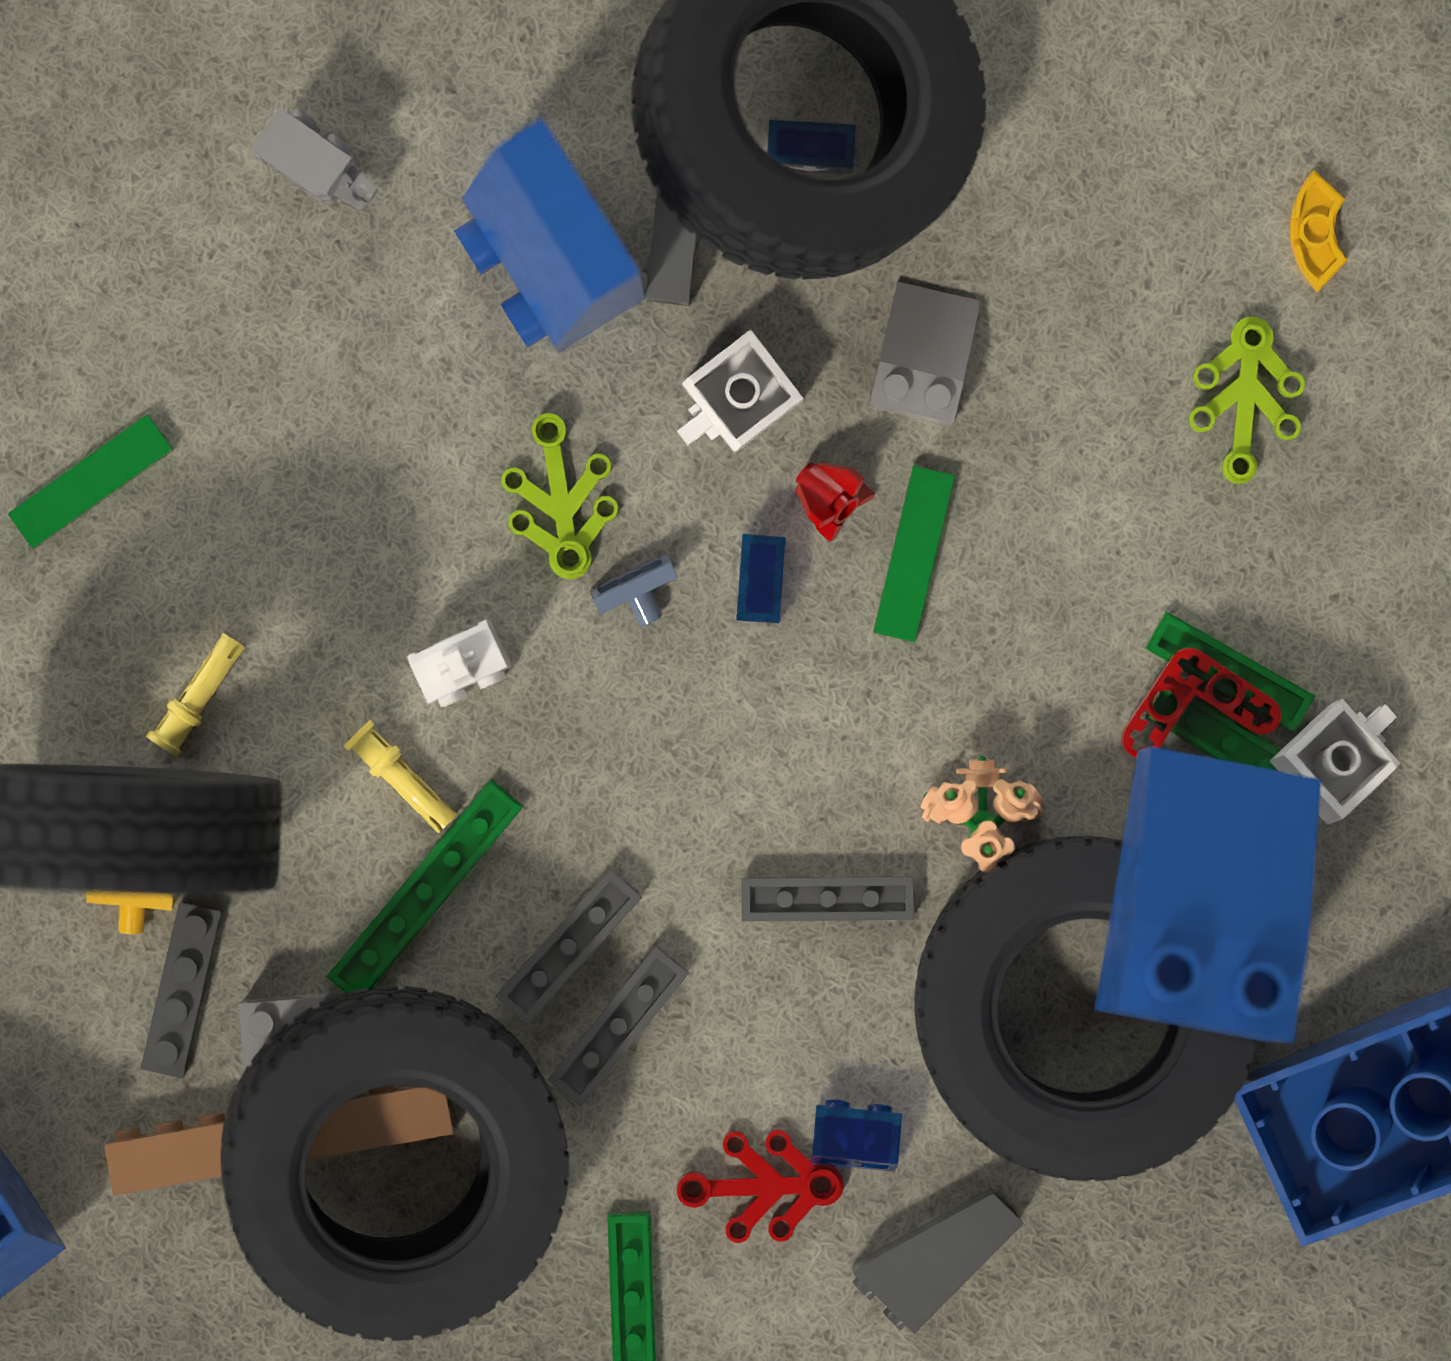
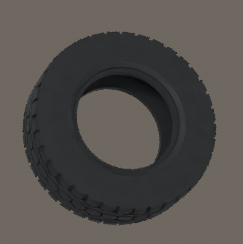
(768, 213)
(137, 830)
(1012, 1114)
(416, 1279)

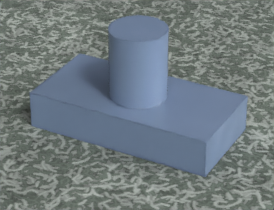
(636, 590)

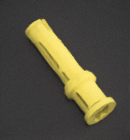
(186, 711)
(386, 762)

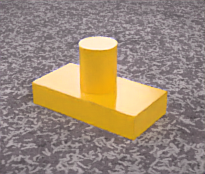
(133, 908)

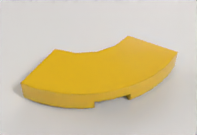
(1313, 231)

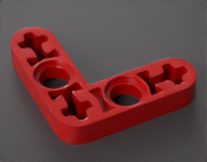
(1184, 691)

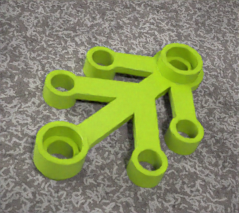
(1247, 392)
(560, 504)

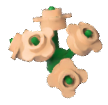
(957, 804)

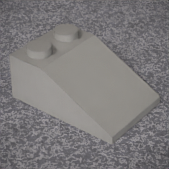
(924, 354)

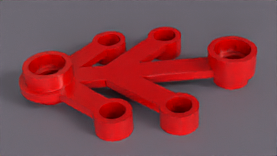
(768, 1186)

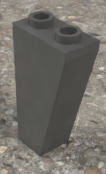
(670, 258)
(934, 1260)

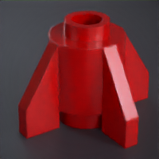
(831, 495)

